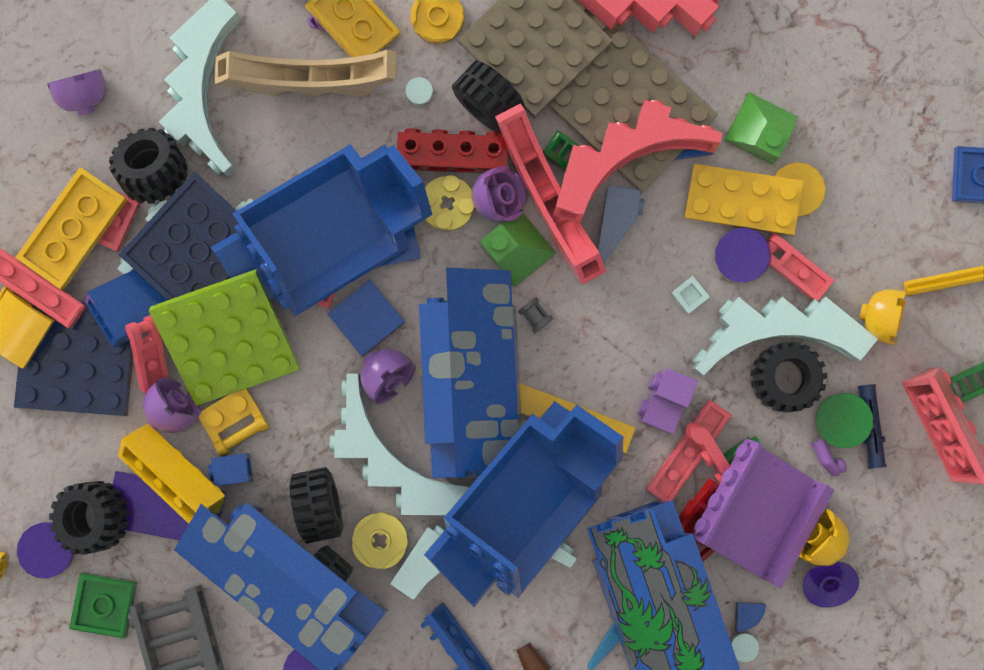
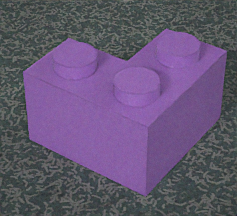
(668, 398)

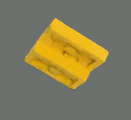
(20, 329)

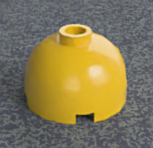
(884, 314)
(827, 541)

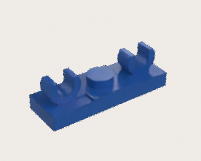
(454, 639)

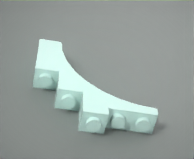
(198, 46)
(822, 324)
(418, 493)
(419, 570)

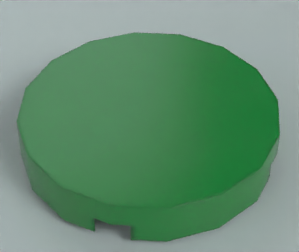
(844, 420)

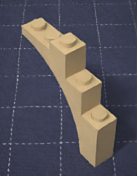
(308, 77)

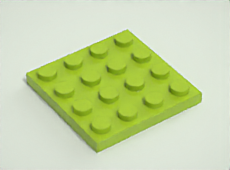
(225, 337)

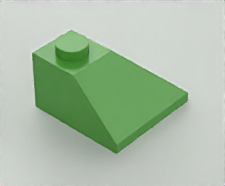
(761, 129)
(517, 248)

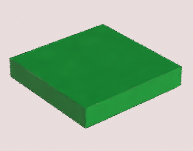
(102, 605)

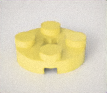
(463, 205)
(378, 556)

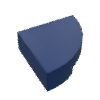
(748, 615)

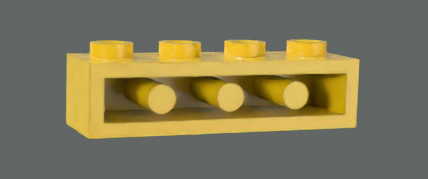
(169, 473)

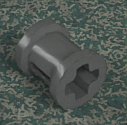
(535, 315)

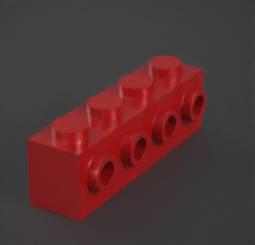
(452, 152)

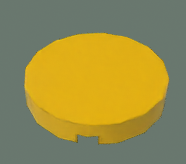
(437, 20)
(813, 186)

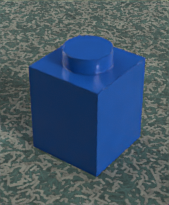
(231, 469)

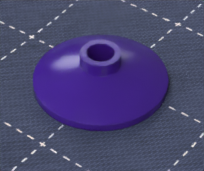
(830, 584)

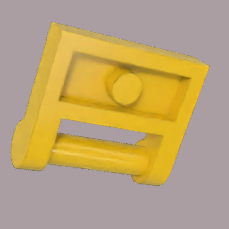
(228, 413)

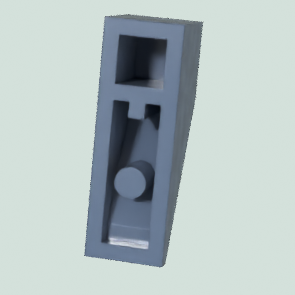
(618, 215)

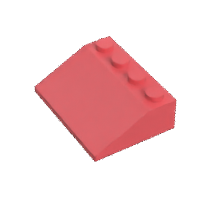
(947, 425)

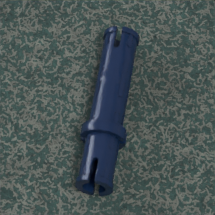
(875, 451)

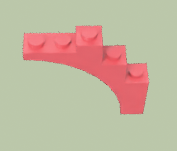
(691, 14)
(622, 144)
(544, 191)

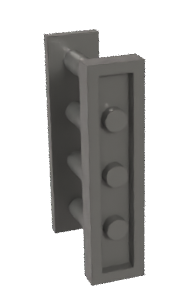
(199, 630)

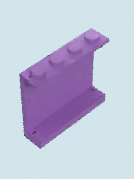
(762, 513)

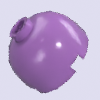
(79, 92)
(499, 194)
(384, 373)
(169, 407)

